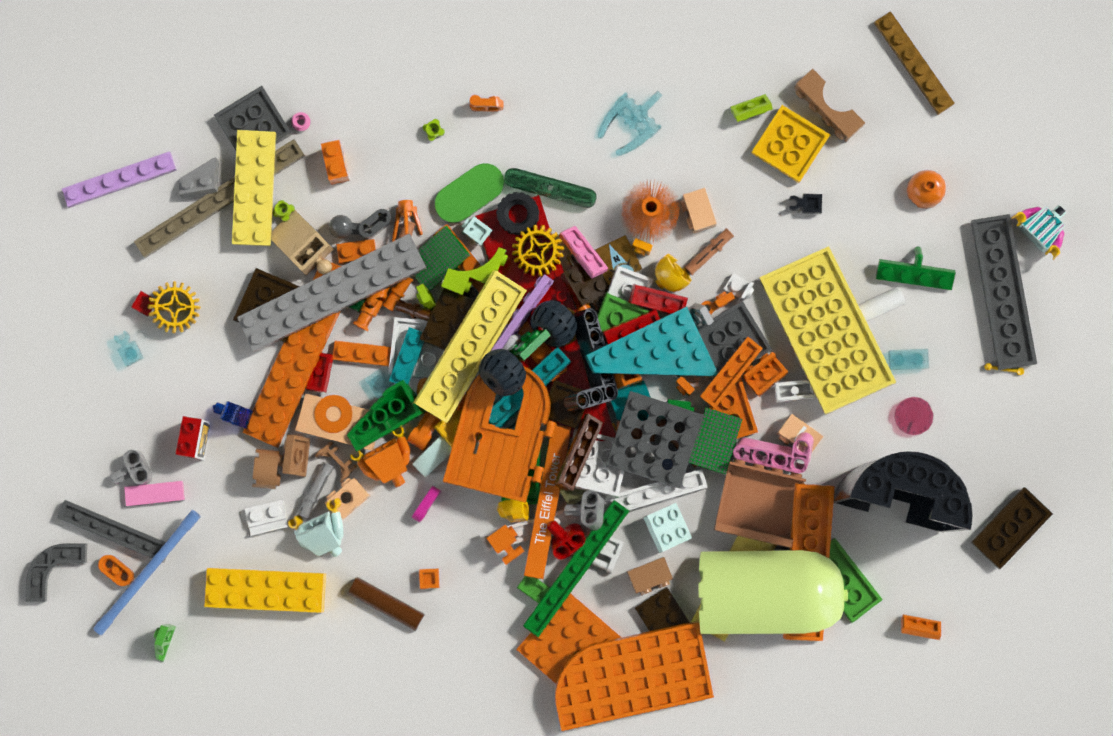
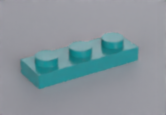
(407, 357)

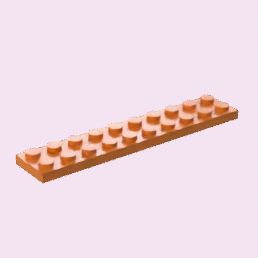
(289, 379)

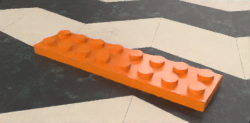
(812, 529)

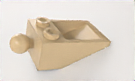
(301, 243)

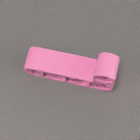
(772, 450)

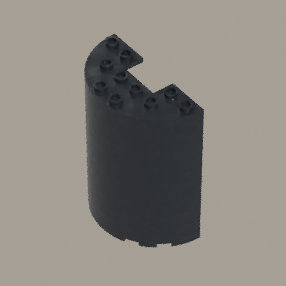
(925, 482)

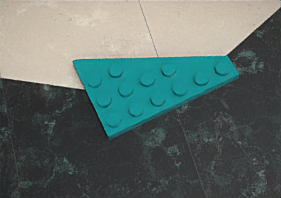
(660, 348)

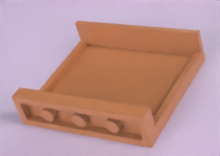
(757, 503)

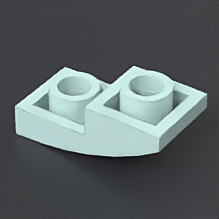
(432, 456)

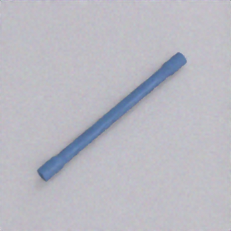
(105, 622)

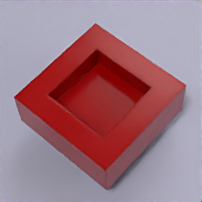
(141, 303)

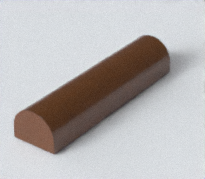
(578, 453)
(386, 603)

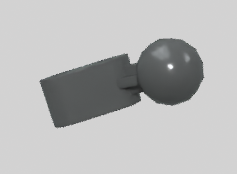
(342, 226)

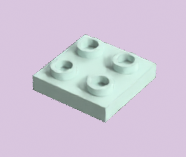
(667, 527)

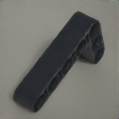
(603, 385)

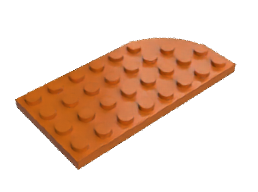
(633, 676)

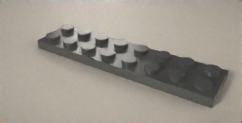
(1003, 292)

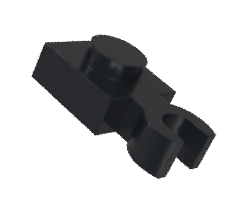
(809, 203)

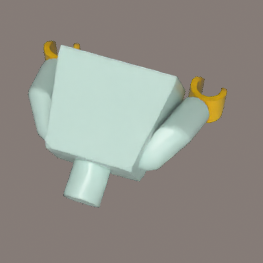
(320, 533)

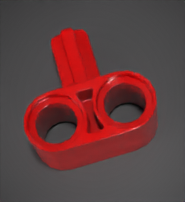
(565, 538)

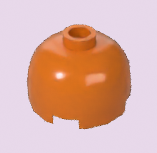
(926, 189)

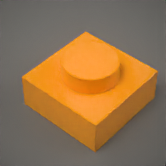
(642, 247)

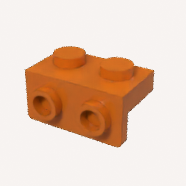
(764, 374)

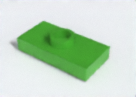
(533, 588)

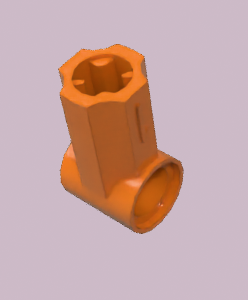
(423, 432)

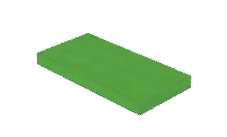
(860, 592)

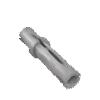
(315, 490)

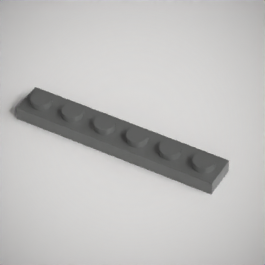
(110, 529)

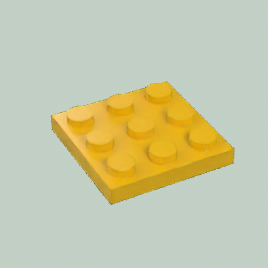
(790, 143)

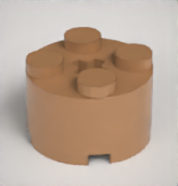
(266, 469)

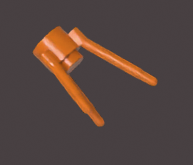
(406, 209)

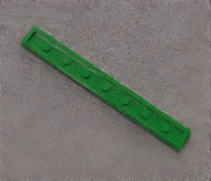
(575, 569)

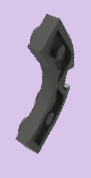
(44, 564)

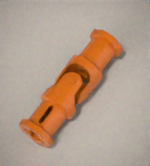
(368, 313)

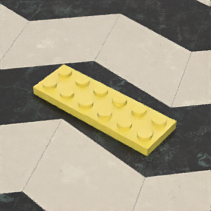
(254, 188)

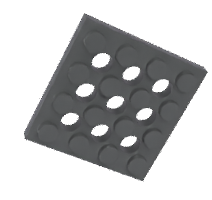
(685, 439)

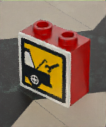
(193, 438)

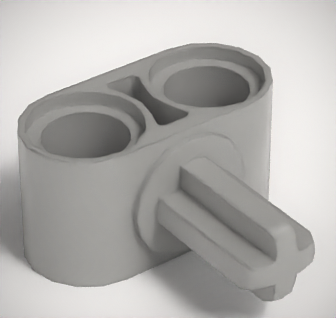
(132, 470)
(586, 510)

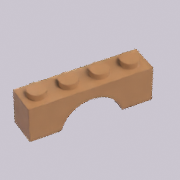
(844, 123)

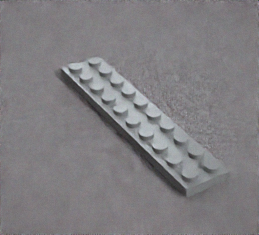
(331, 293)

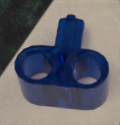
(233, 413)

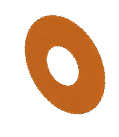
(344, 420)

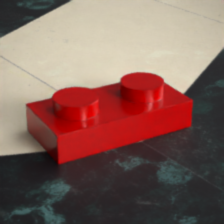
(321, 373)

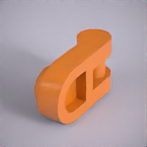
(492, 104)

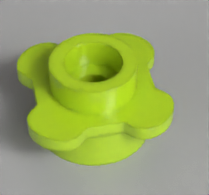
(435, 123)
(279, 207)

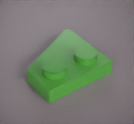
(163, 638)

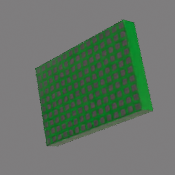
(438, 255)
(715, 440)

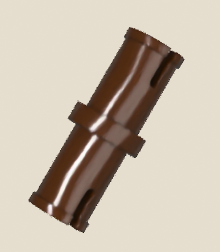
(413, 310)

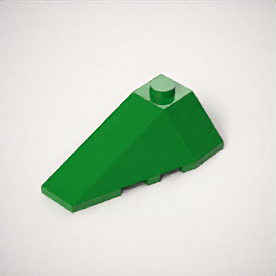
(388, 414)

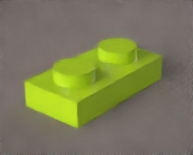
(751, 108)
(425, 297)

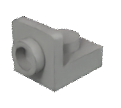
(700, 314)

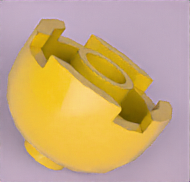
(671, 275)

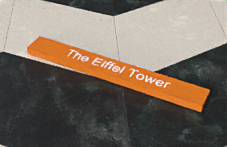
(547, 503)

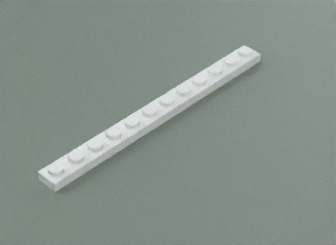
(629, 499)

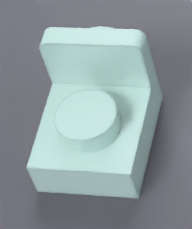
(475, 230)

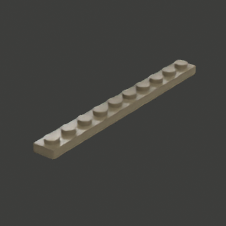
(207, 206)

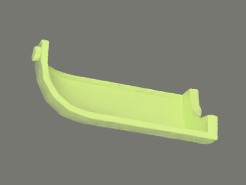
(769, 592)

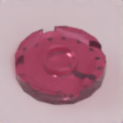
(913, 416)

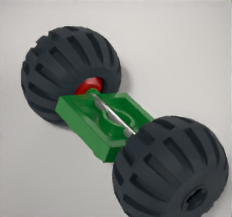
(502, 368)

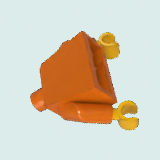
(386, 461)

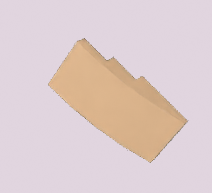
(308, 425)

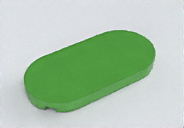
(469, 193)

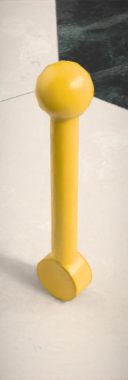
(1020, 371)

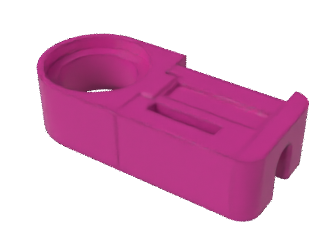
(426, 504)

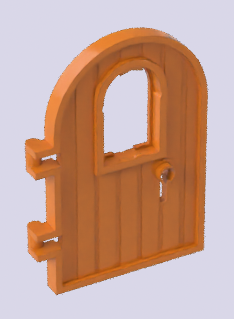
(502, 454)

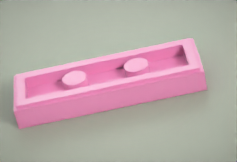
(583, 252)
(154, 493)

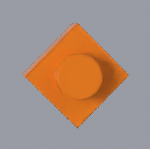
(684, 387)
(429, 578)

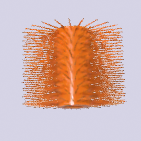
(652, 204)

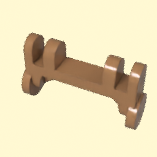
(330, 453)

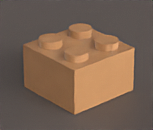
(650, 575)

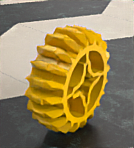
(546, 247)
(164, 307)

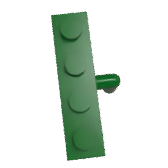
(915, 273)

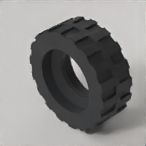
(517, 199)

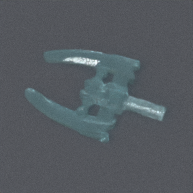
(638, 115)

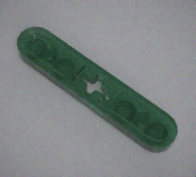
(539, 185)

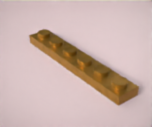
(914, 63)

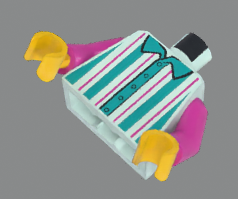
(1043, 227)

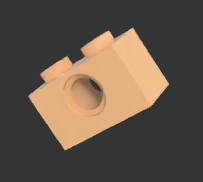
(357, 493)

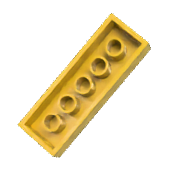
(265, 590)

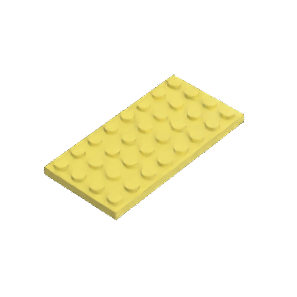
(827, 330)

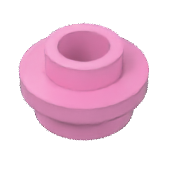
(300, 115)

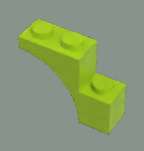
(459, 280)

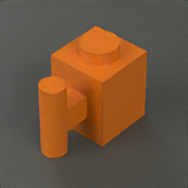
(502, 540)

